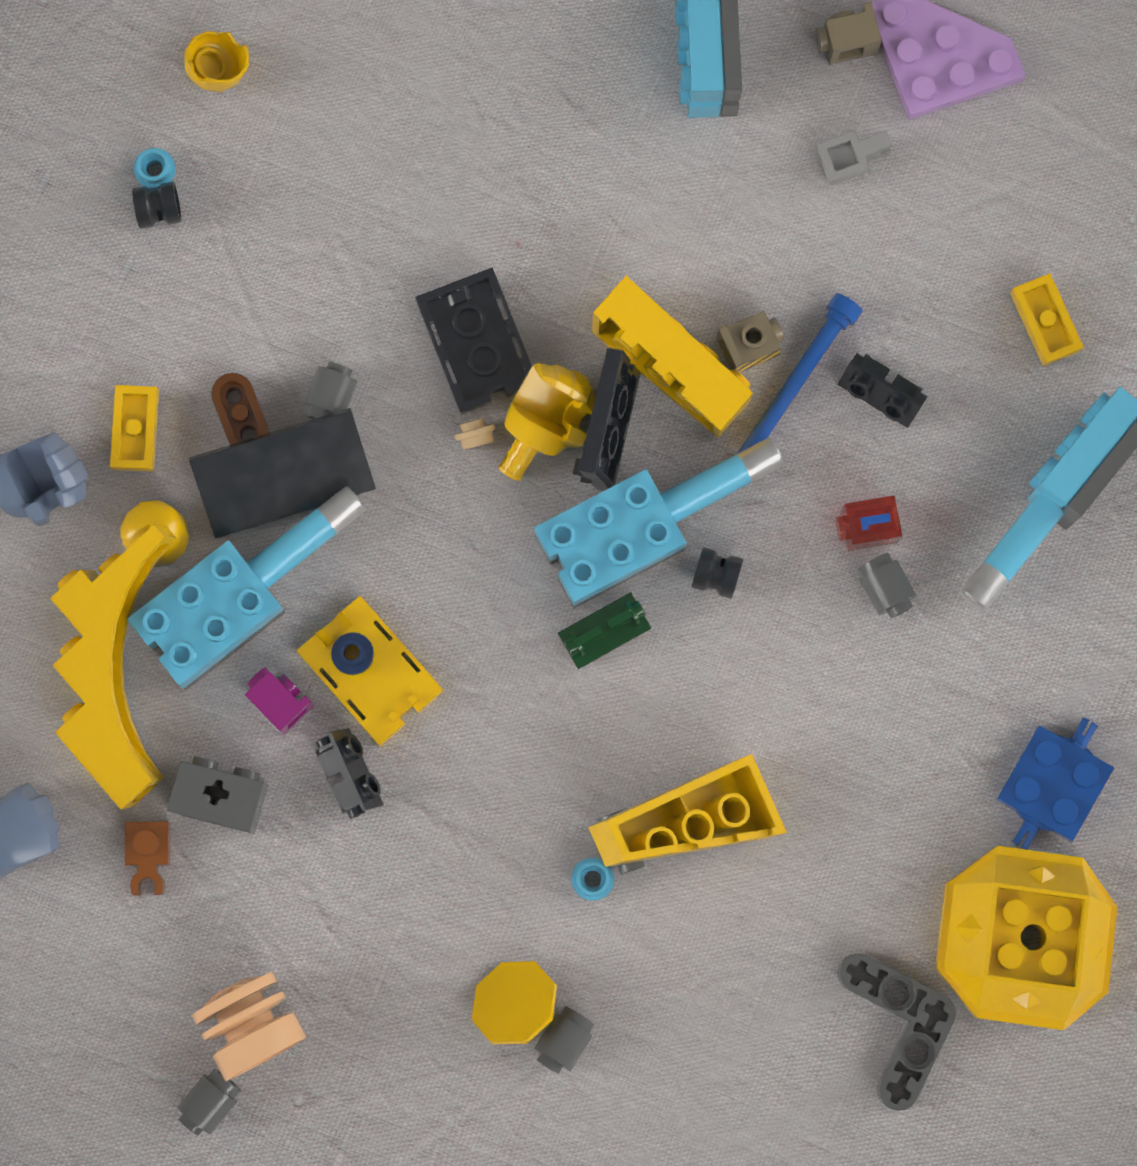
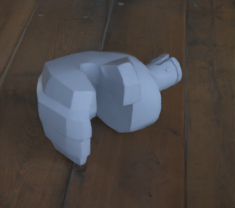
(41, 478)
(26, 828)

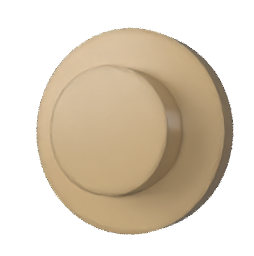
(475, 433)

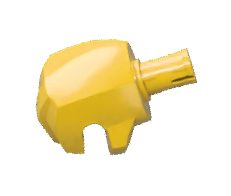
(546, 416)

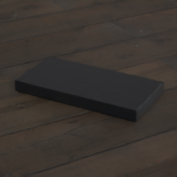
(281, 472)

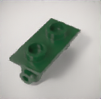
(604, 630)

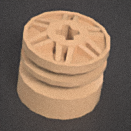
(248, 1025)

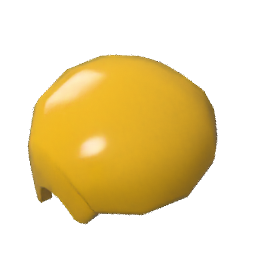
(215, 61)
(157, 513)

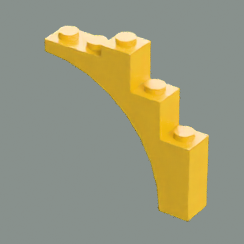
(99, 607)

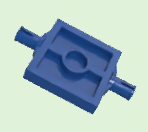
(1055, 784)

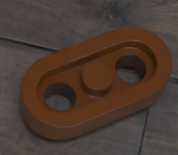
(239, 415)

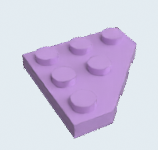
(942, 55)

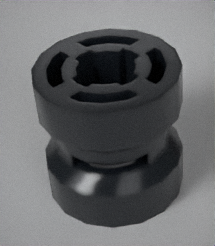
(156, 205)
(717, 573)

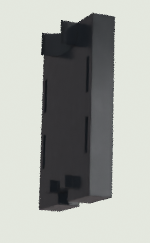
(475, 339)
(609, 421)

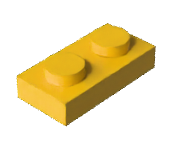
(1046, 319)
(134, 428)

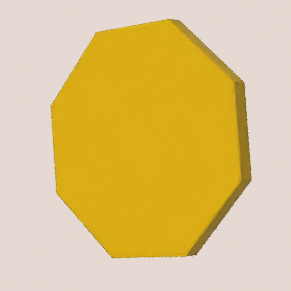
(514, 1002)

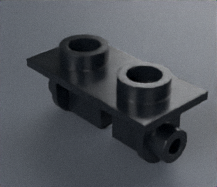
(866, 381)
(343, 754)

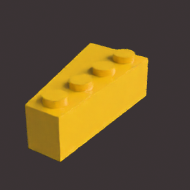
(671, 357)
(701, 814)

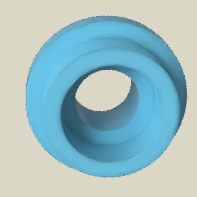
(151, 157)
(585, 891)

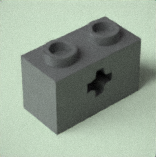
(192, 798)

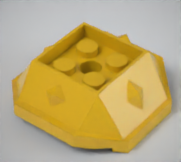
(983, 948)

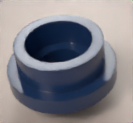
(360, 664)

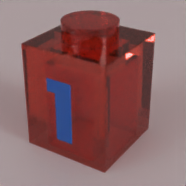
(869, 523)

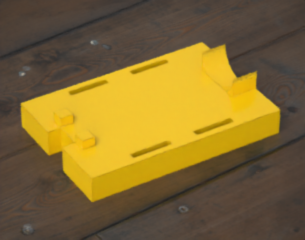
(390, 683)

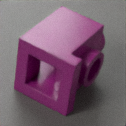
(277, 699)

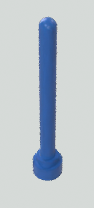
(840, 314)

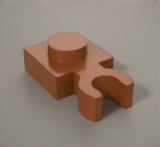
(147, 847)

